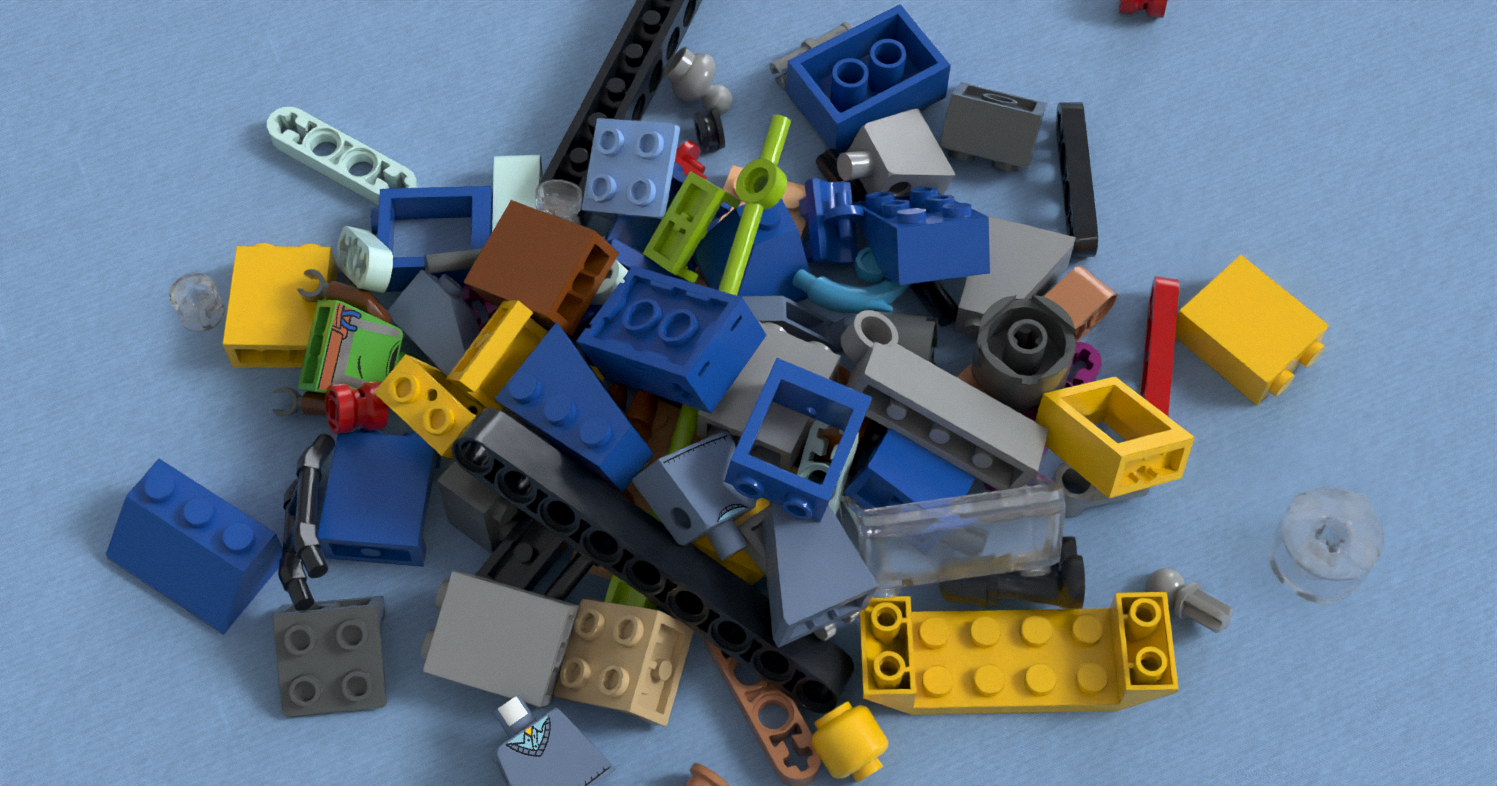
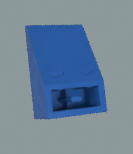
(925, 236)

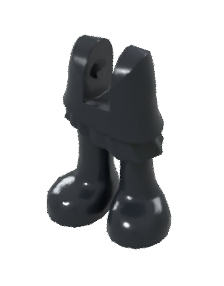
(1060, 587)

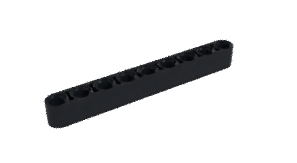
(648, 557)

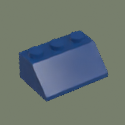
(193, 546)

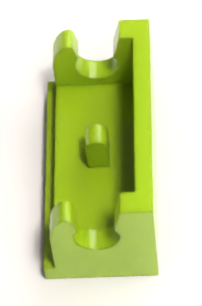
(687, 224)

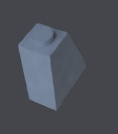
(811, 574)

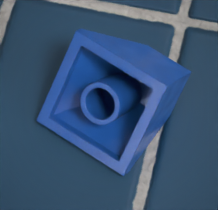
(772, 260)

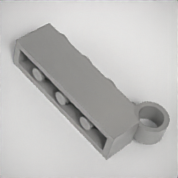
(940, 408)

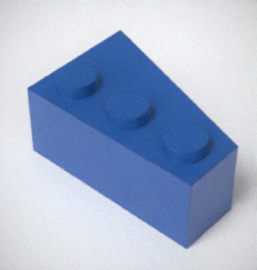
(574, 411)

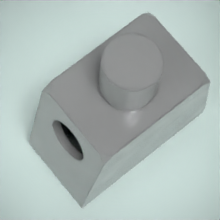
(896, 156)

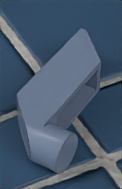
(798, 320)

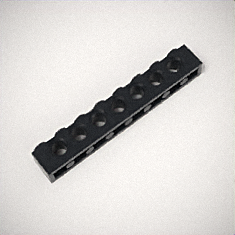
(623, 82)

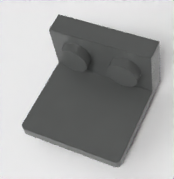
(330, 656)

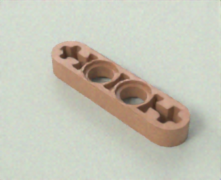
(751, 701)

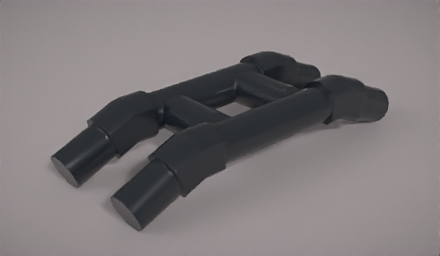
(300, 528)

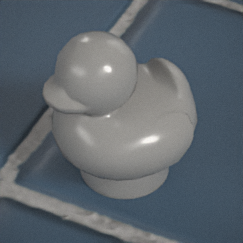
(692, 80)

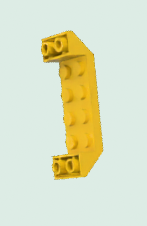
(1017, 657)

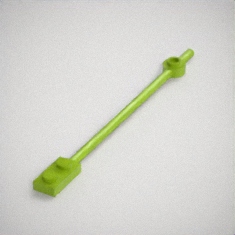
(760, 187)

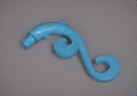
(852, 299)

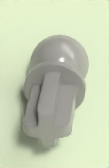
(1190, 600)

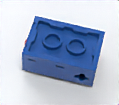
(672, 338)

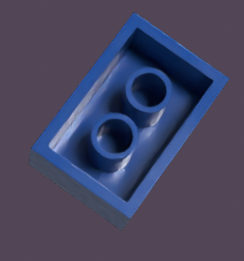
(867, 76)

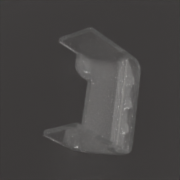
(959, 535)

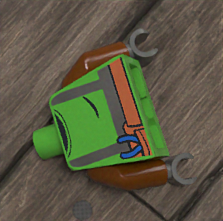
(346, 345)

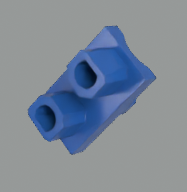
(831, 222)

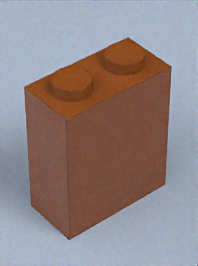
(543, 264)

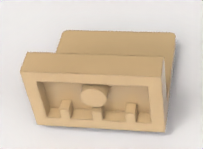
(624, 660)

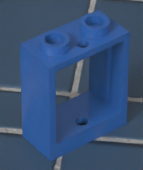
(430, 203)
(815, 398)

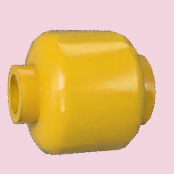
(849, 742)

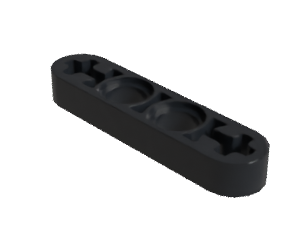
(1076, 178)

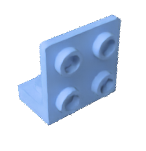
(630, 168)

